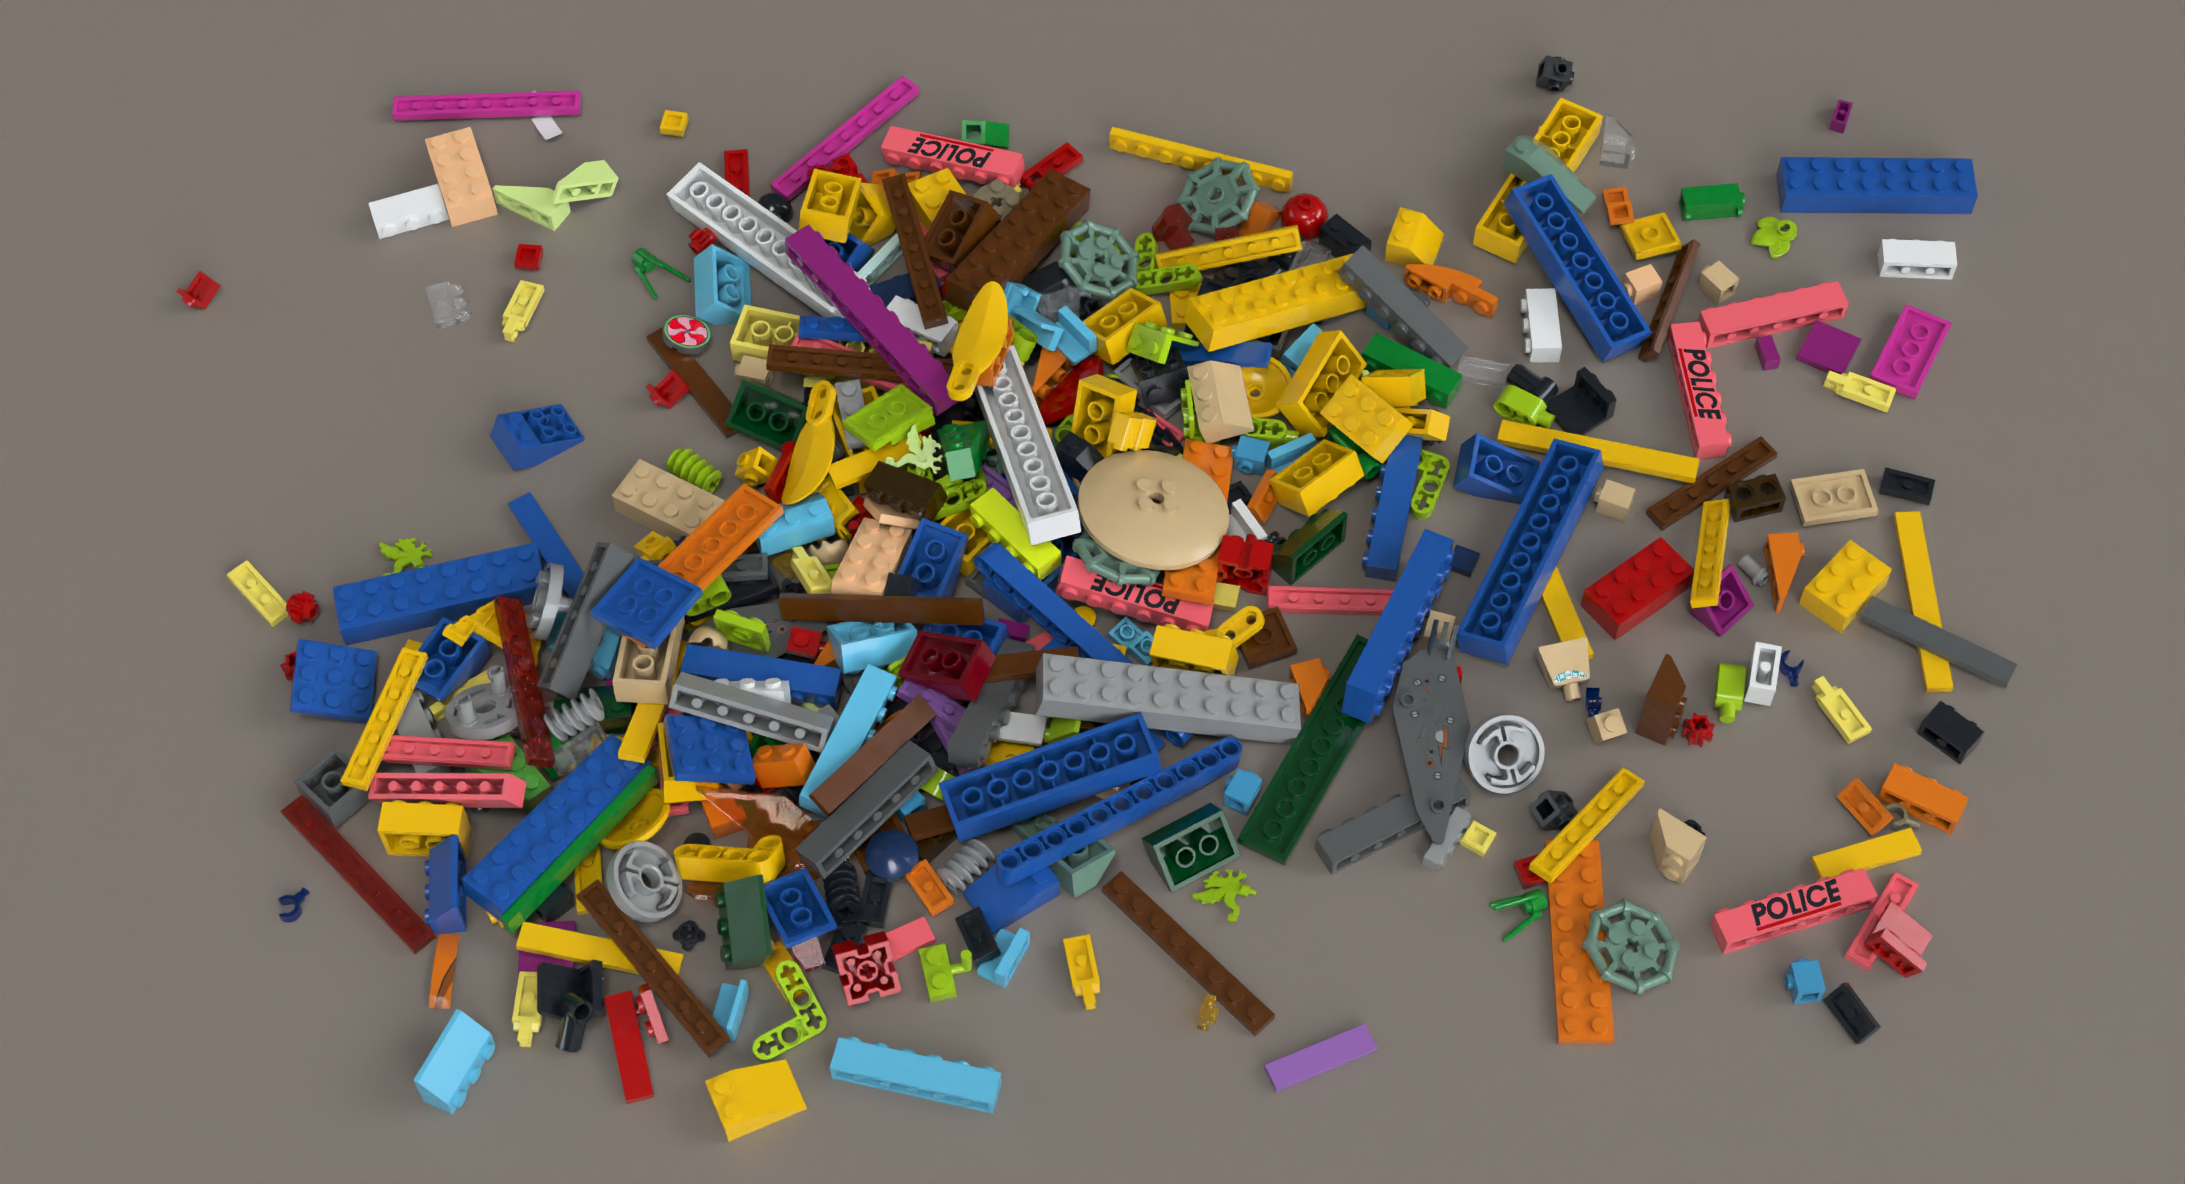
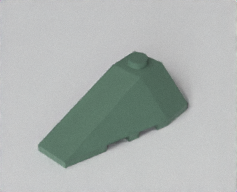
(1533, 160)
(1077, 871)

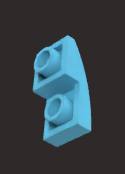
(1137, 642)

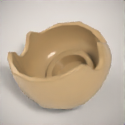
(830, 553)
(708, 637)

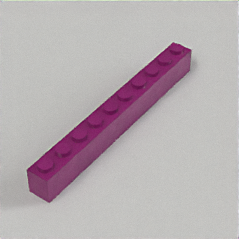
(870, 317)

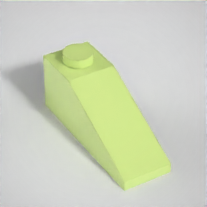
(586, 182)
(533, 204)

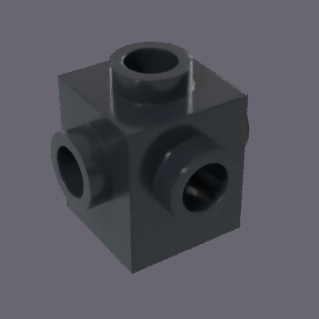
(1554, 73)
(1553, 809)

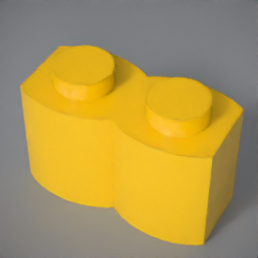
(1131, 431)

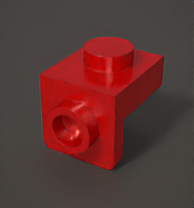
(199, 291)
(669, 390)
(805, 643)

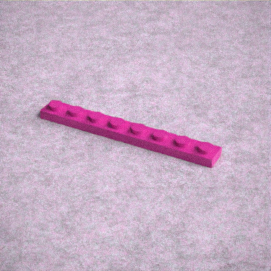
(486, 105)
(847, 136)

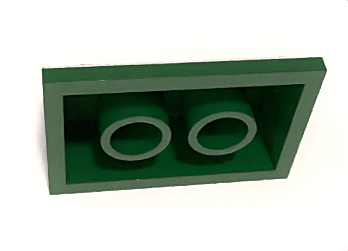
(766, 414)
(1309, 544)
(616, 713)
(1191, 846)
(743, 923)

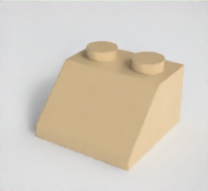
(1675, 846)

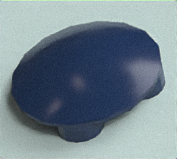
(891, 854)

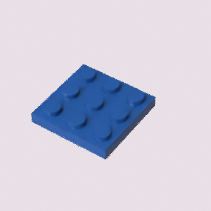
(646, 603)
(333, 681)
(708, 751)

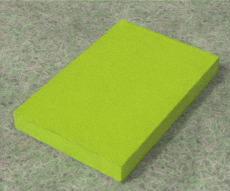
(887, 417)

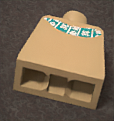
(1565, 666)

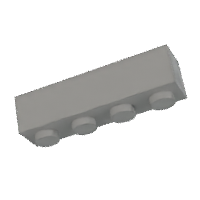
(1437, 854)

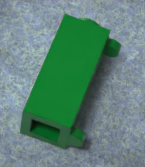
(1711, 202)

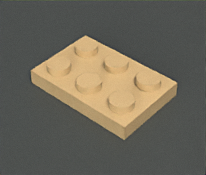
(1833, 497)

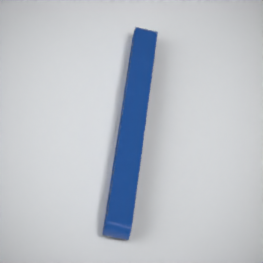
(1052, 613)
(1111, 818)

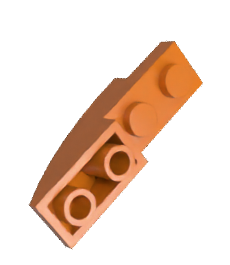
(1446, 282)

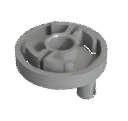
(547, 601)
(484, 709)
(1483, 757)
(629, 890)

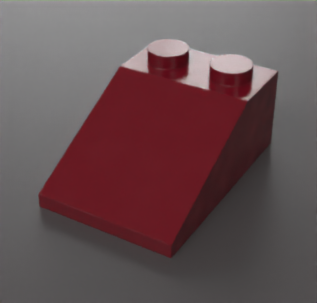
(948, 664)

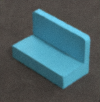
(1046, 330)
(1077, 339)
(1286, 454)
(1012, 948)
(731, 1007)

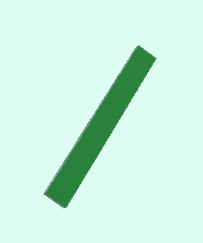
(579, 849)

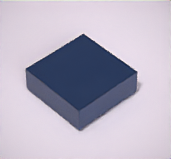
(1464, 560)

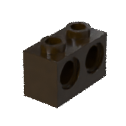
(1756, 502)

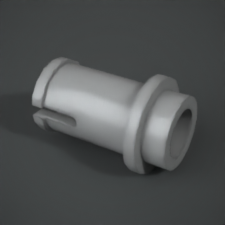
(1754, 570)

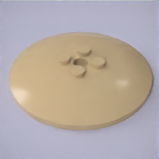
(1163, 536)

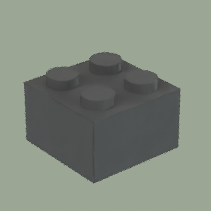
(325, 791)

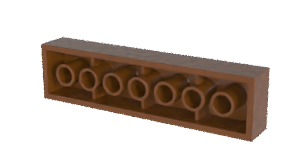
(1020, 238)

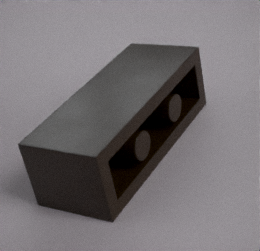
(905, 491)

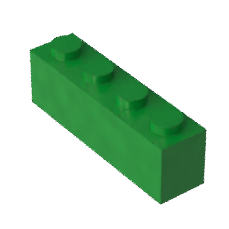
(1440, 381)

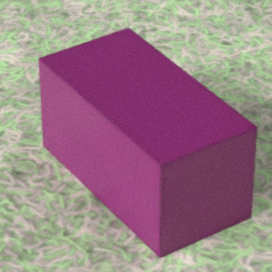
(1841, 116)
(1767, 352)
(1016, 630)

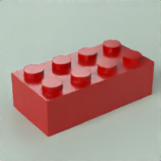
(1637, 588)

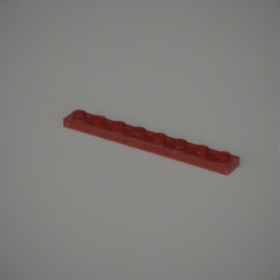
(524, 682)
(358, 874)

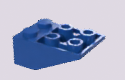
(534, 435)

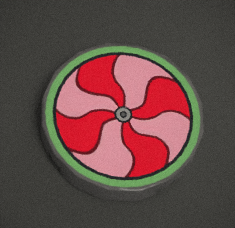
(686, 334)

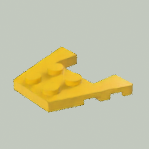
(485, 624)

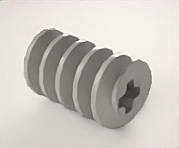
(576, 717)
(964, 864)

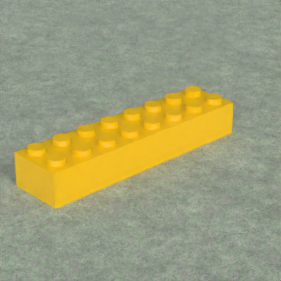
(1570, 134)
(1271, 305)

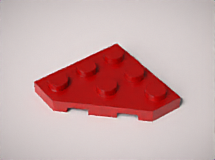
(1062, 398)

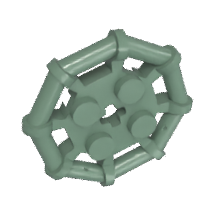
(1228, 189)
(1104, 250)
(1110, 566)
(1641, 936)

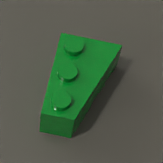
(964, 448)

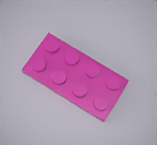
(1910, 351)

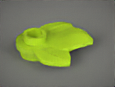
(1771, 235)

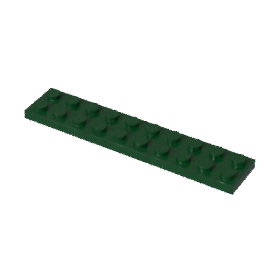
(1306, 769)

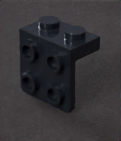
(1158, 380)
(1583, 405)
(557, 981)

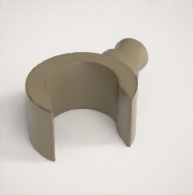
(1905, 819)

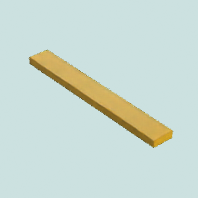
(1613, 453)
(1921, 594)

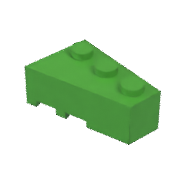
(536, 785)

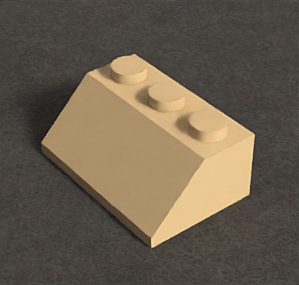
(1220, 400)

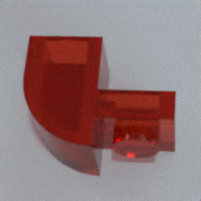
(1173, 227)

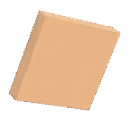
(886, 515)

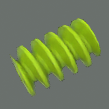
(693, 469)

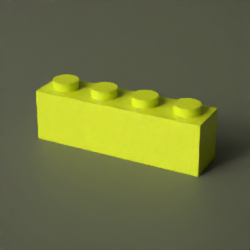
(1005, 526)

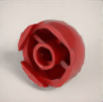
(1306, 212)

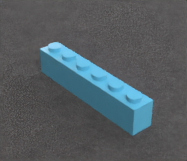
(852, 729)
(916, 1074)

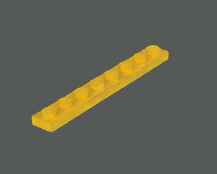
(1194, 157)

